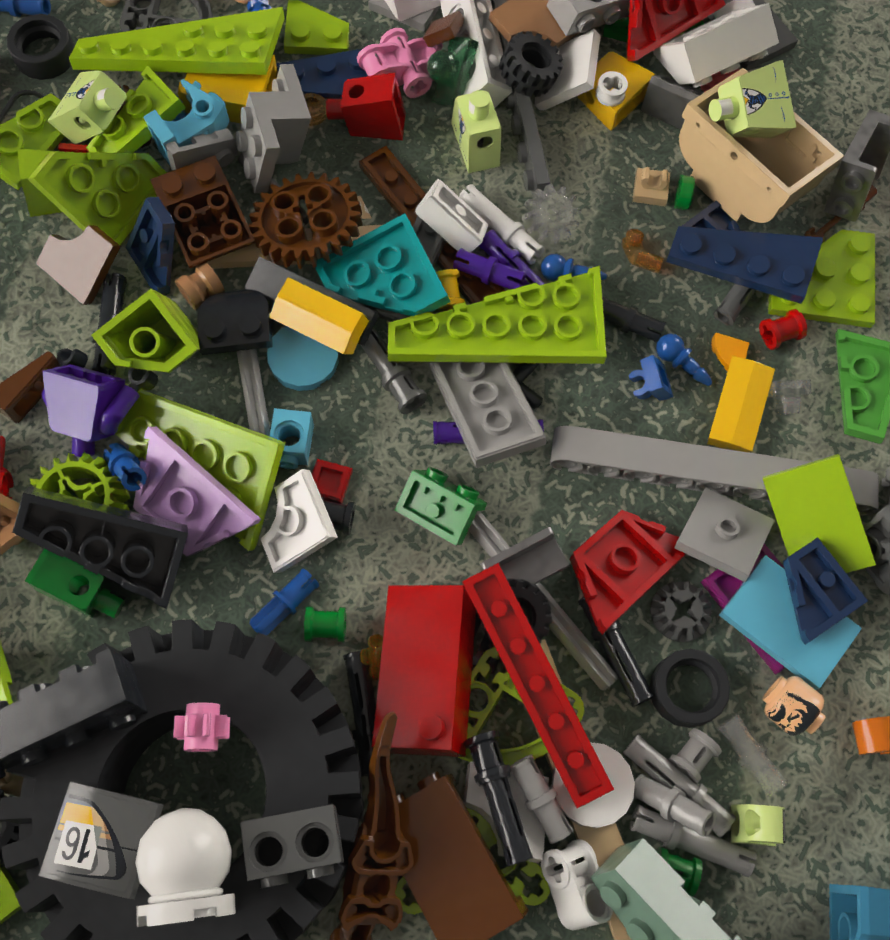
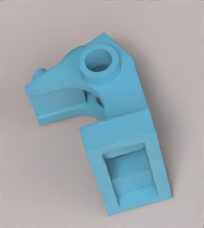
(205, 117)

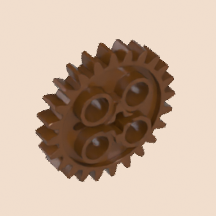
(280, 226)

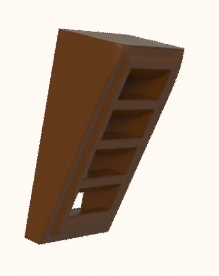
(25, 387)

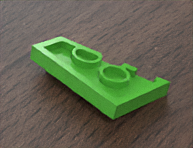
(864, 385)

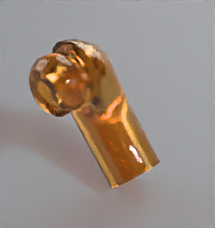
(637, 254)

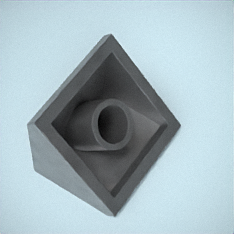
(667, 99)

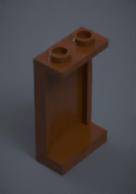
(453, 867)

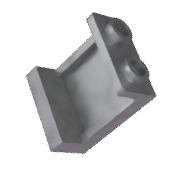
(860, 166)

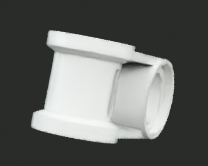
(572, 890)

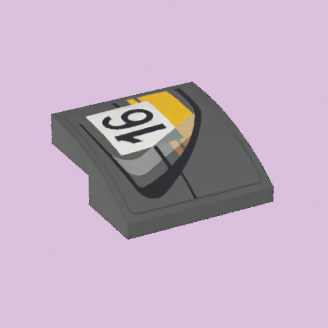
(99, 840)

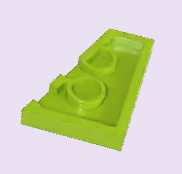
(27, 131)

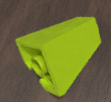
(149, 335)

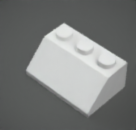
(719, 45)

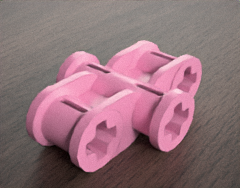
(400, 57)

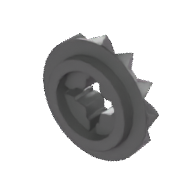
(663, 610)

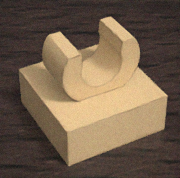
(651, 186)

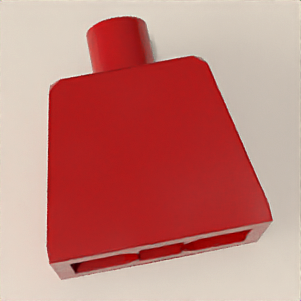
(370, 107)

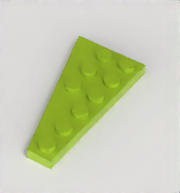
(211, 45)
(231, 453)

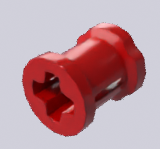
(783, 329)

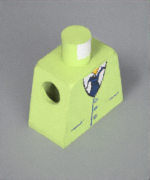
(93, 100)
(755, 103)
(477, 119)

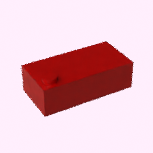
(427, 668)

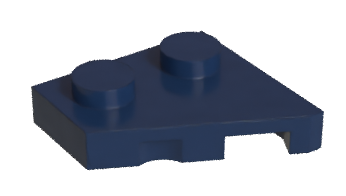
(153, 244)

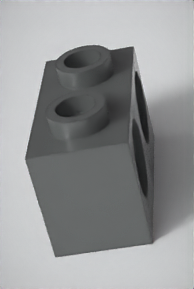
(291, 832)

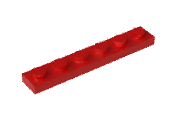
(538, 686)

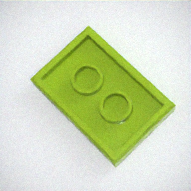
(819, 503)

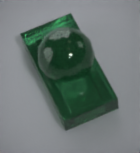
(451, 69)

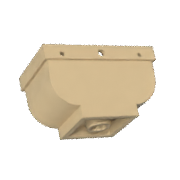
(748, 173)

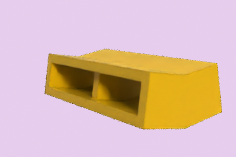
(318, 316)
(741, 405)

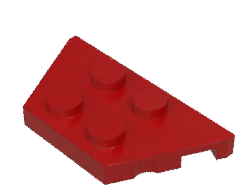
(661, 20)
(622, 565)

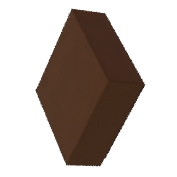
(444, 29)

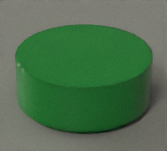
(684, 192)

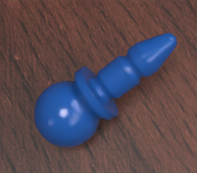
(556, 265)
(672, 349)

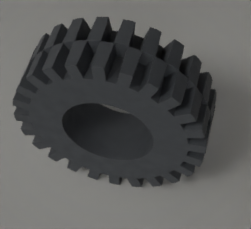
(305, 763)

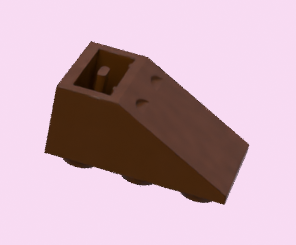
(203, 211)

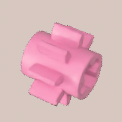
(201, 727)

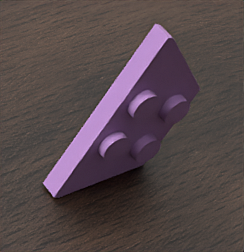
(189, 495)

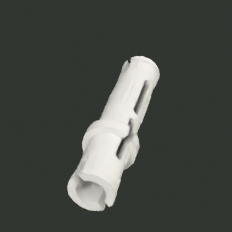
(510, 232)

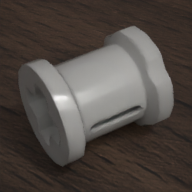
(695, 754)

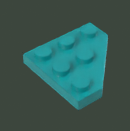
(386, 271)

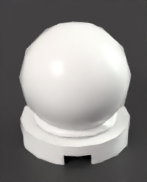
(182, 867)

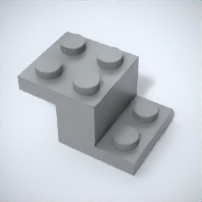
(273, 128)

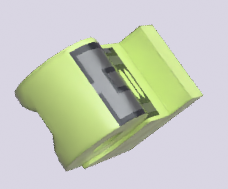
(758, 824)

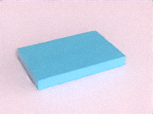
(767, 617)

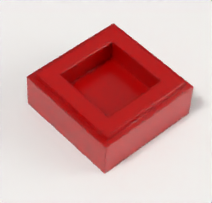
(331, 480)

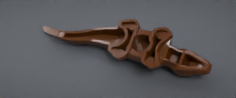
(377, 853)

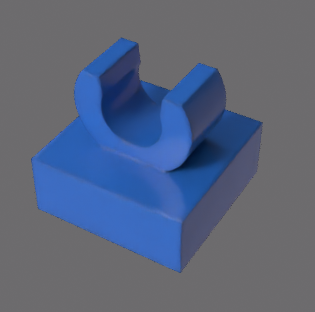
(655, 379)

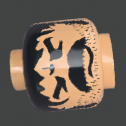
(794, 705)

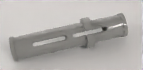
(667, 774)
(680, 836)

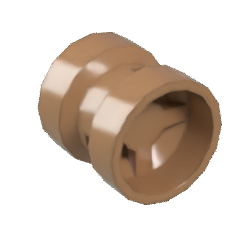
(199, 285)

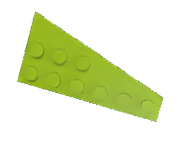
(519, 325)

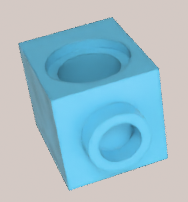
(297, 424)

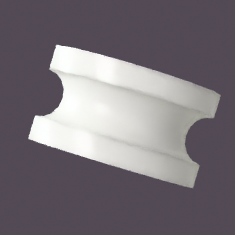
(607, 81)

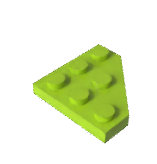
(98, 187)
(840, 283)

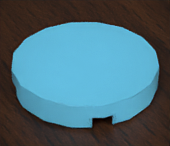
(300, 360)

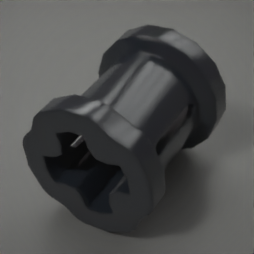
(341, 515)

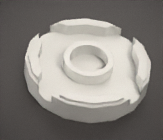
(607, 808)

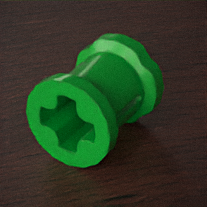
(325, 624)
(691, 869)

